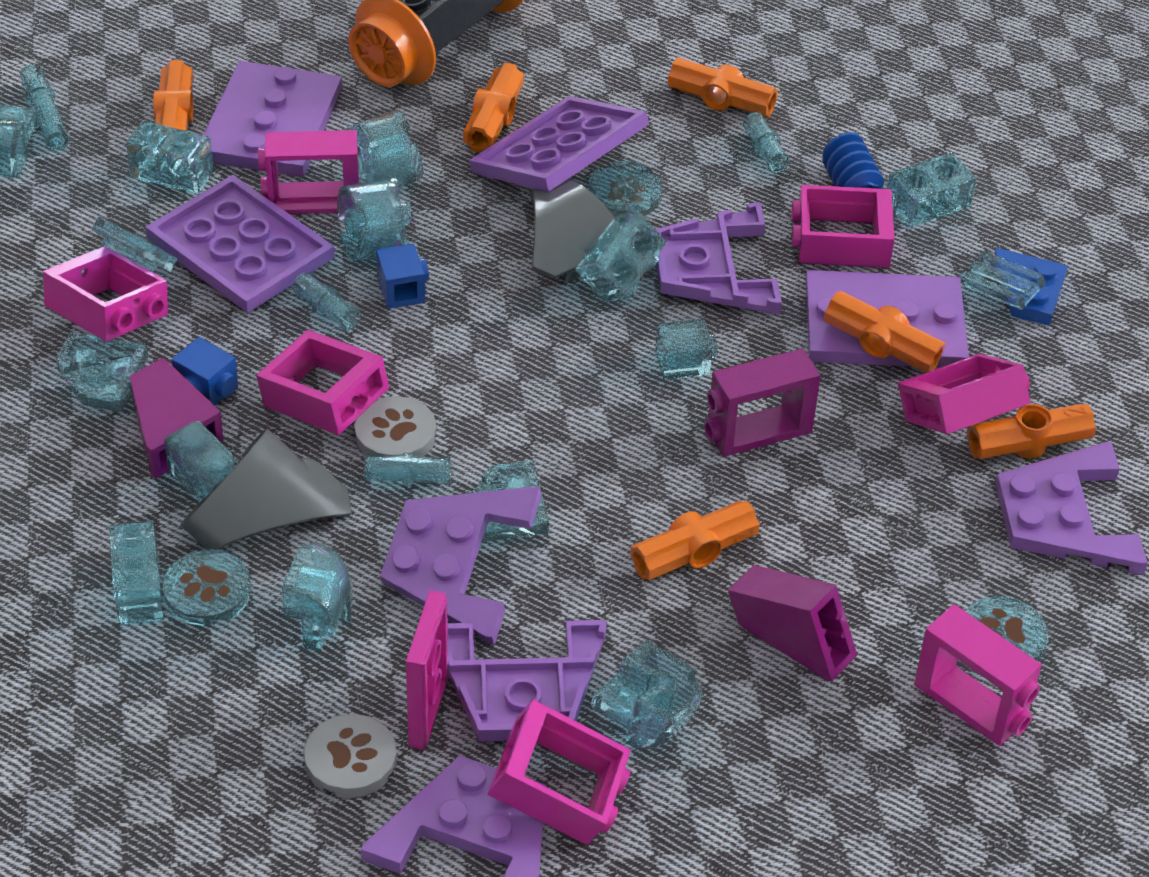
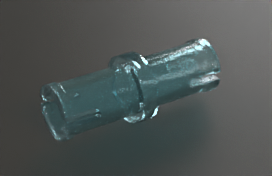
(766, 142)
(326, 301)
(407, 468)

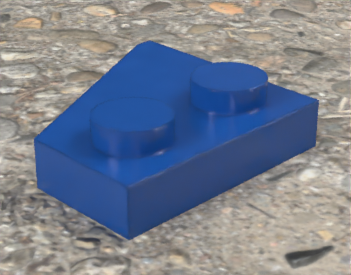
(1043, 304)

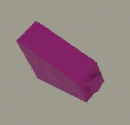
(164, 405)
(795, 617)

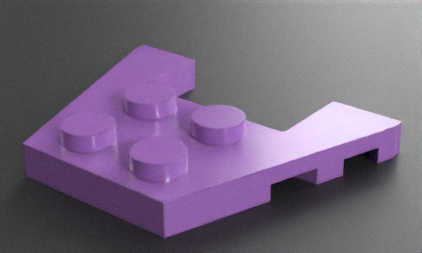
(701, 267)
(1049, 512)
(439, 546)
(500, 689)
(462, 815)

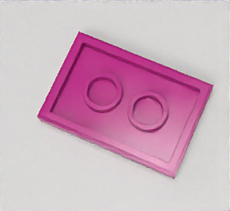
(427, 670)

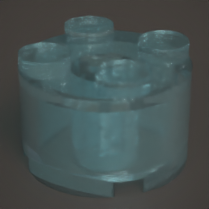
(387, 149)
(372, 218)

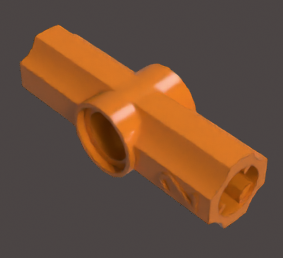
(722, 87)
(174, 98)
(493, 107)
(884, 331)
(1031, 431)
(694, 540)

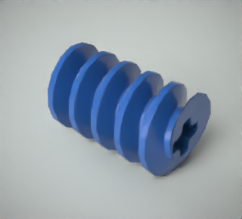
(851, 163)

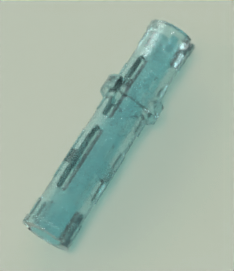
(41, 97)

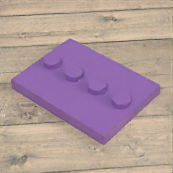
(269, 100)
(559, 143)
(240, 242)
(927, 301)

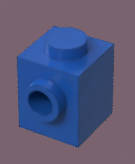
(401, 275)
(208, 369)

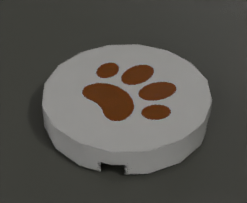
(396, 427)
(350, 755)

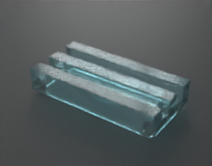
(1007, 275)

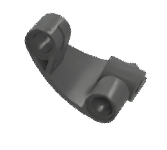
(565, 228)
(266, 493)

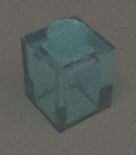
(684, 348)

